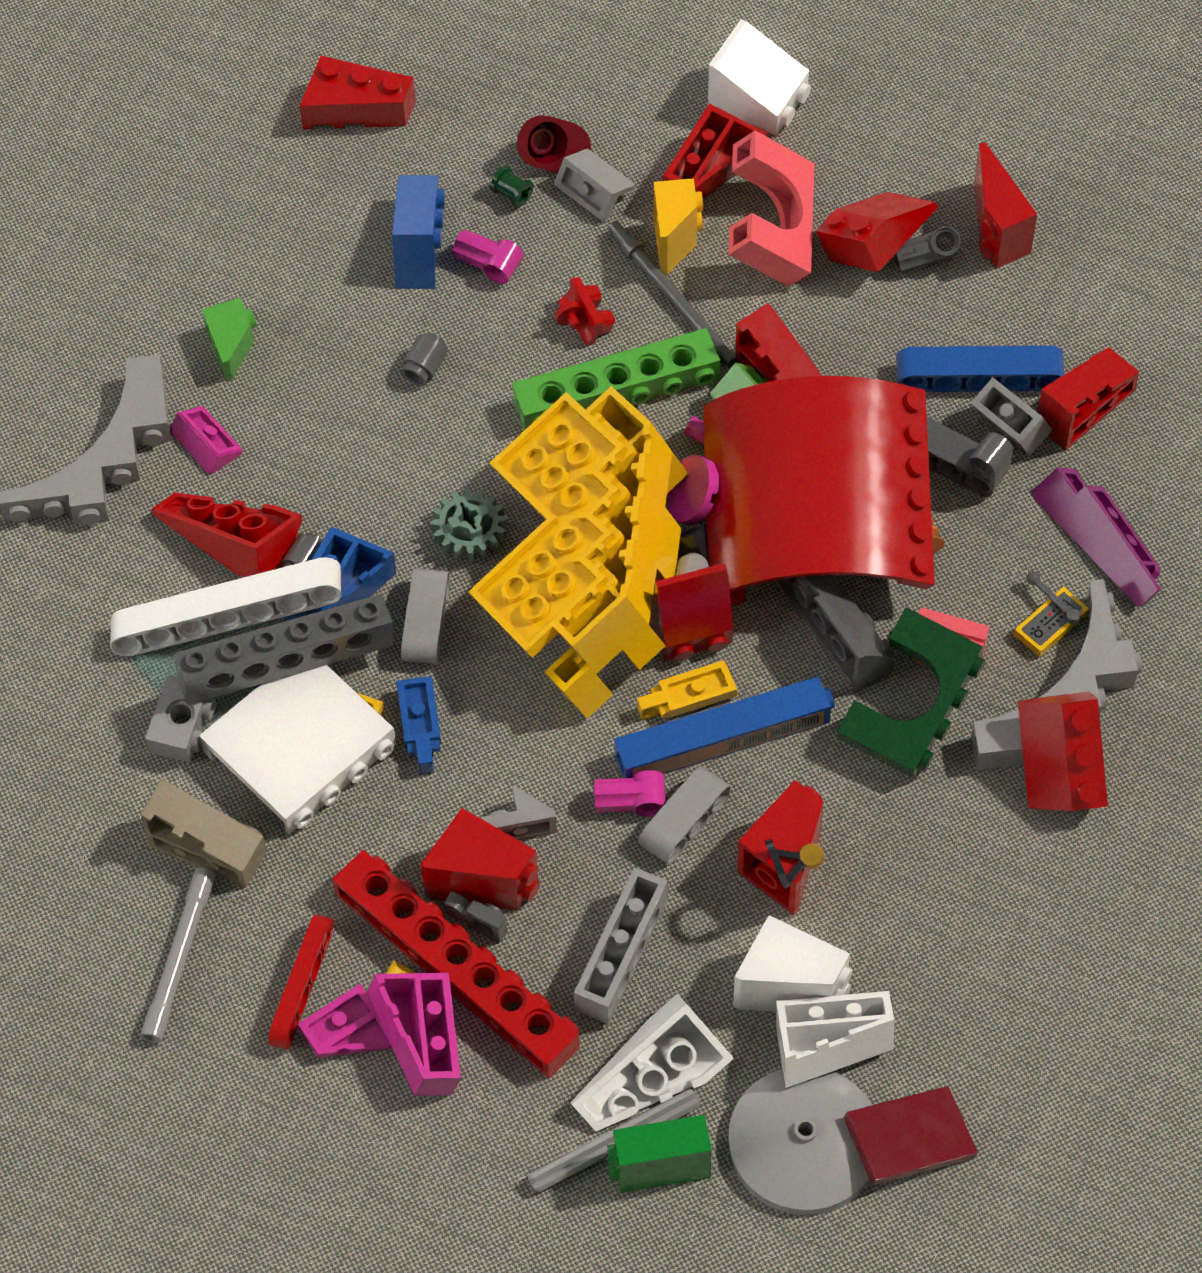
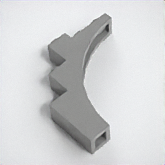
(111, 460)
(1101, 666)

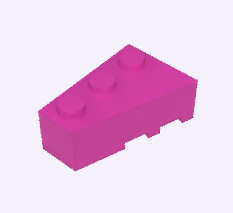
(420, 1028)

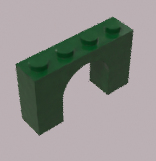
(909, 742)

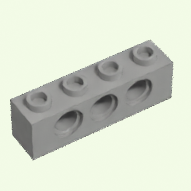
(621, 946)

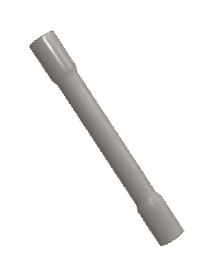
(160, 1009)

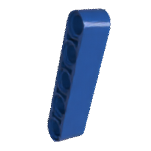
(974, 366)

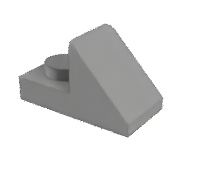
(528, 820)

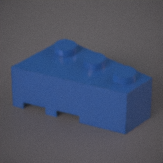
(417, 231)
(362, 564)

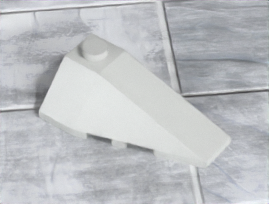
(658, 1061)

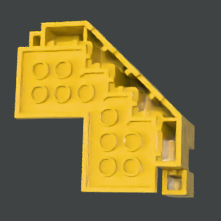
(603, 541)

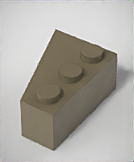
(201, 834)

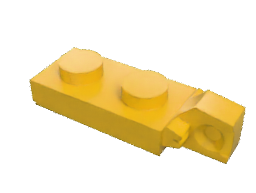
(688, 692)

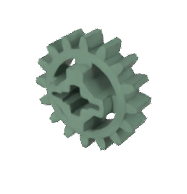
(459, 534)

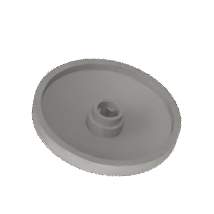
(792, 1169)

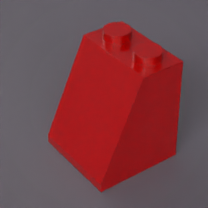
(791, 825)
(480, 865)

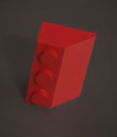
(1062, 752)

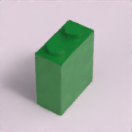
(660, 1154)

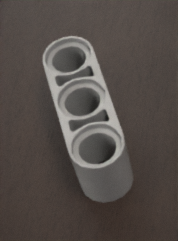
(425, 616)
(684, 815)

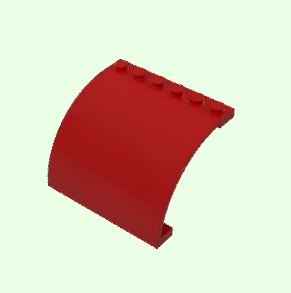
(820, 482)

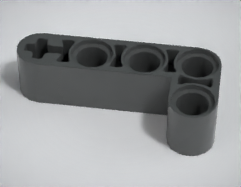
(967, 462)

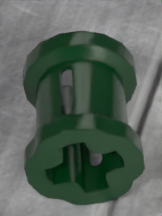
(511, 186)

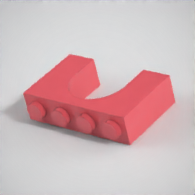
(789, 181)

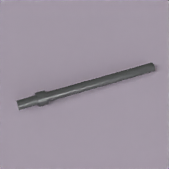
(634, 250)

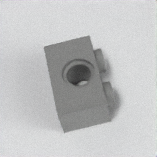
(1011, 416)
(173, 739)

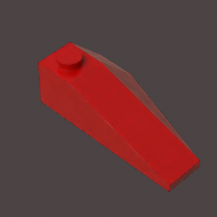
(233, 534)

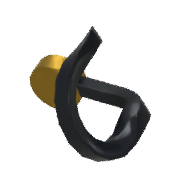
(810, 856)

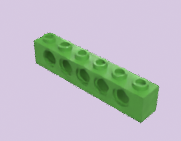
(628, 368)

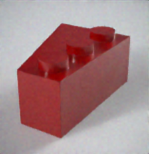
(356, 95)
(709, 150)
(771, 347)
(1086, 396)

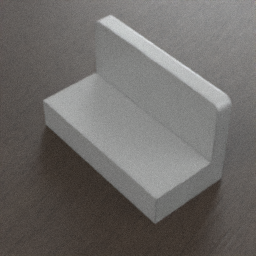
(592, 182)

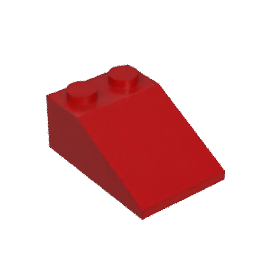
(1003, 212)
(872, 229)
(693, 612)

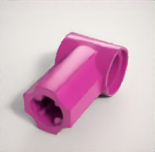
(494, 258)
(641, 794)

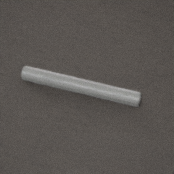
(597, 1148)

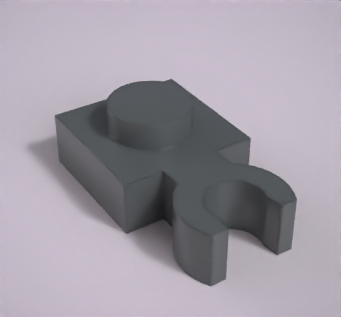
(482, 918)

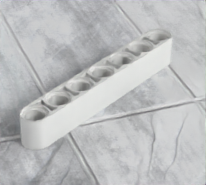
(226, 606)

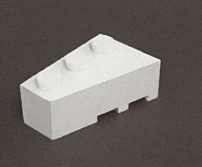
(832, 1033)

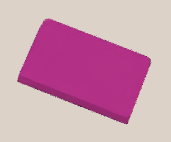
(204, 439)

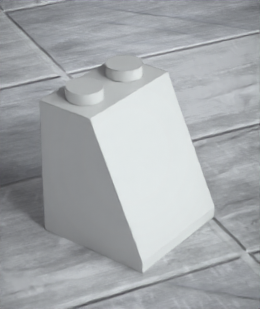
(757, 80)
(787, 967)

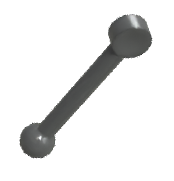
(1072, 615)

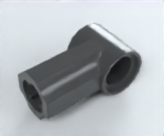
(923, 249)

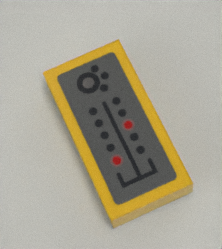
(1049, 623)

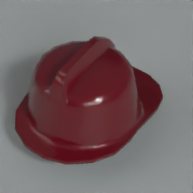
(547, 140)

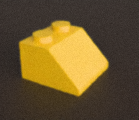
(676, 220)

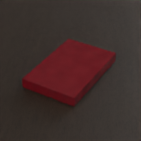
(910, 1135)

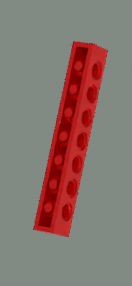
(544, 1051)

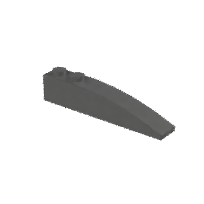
(841, 629)

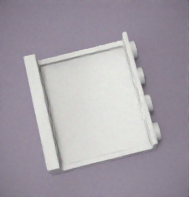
(300, 742)

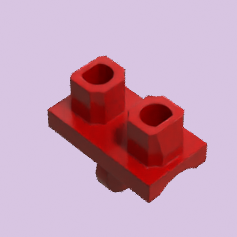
(580, 311)

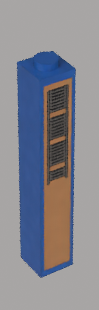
(725, 729)

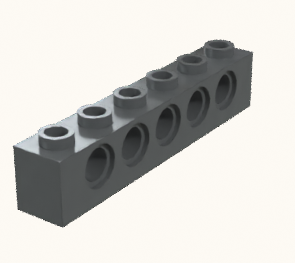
(284, 649)

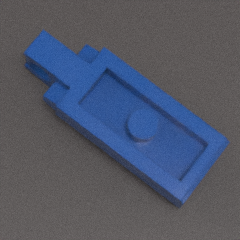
(419, 720)

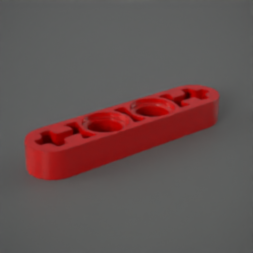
(301, 982)

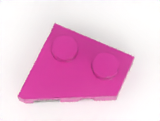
(345, 1026)

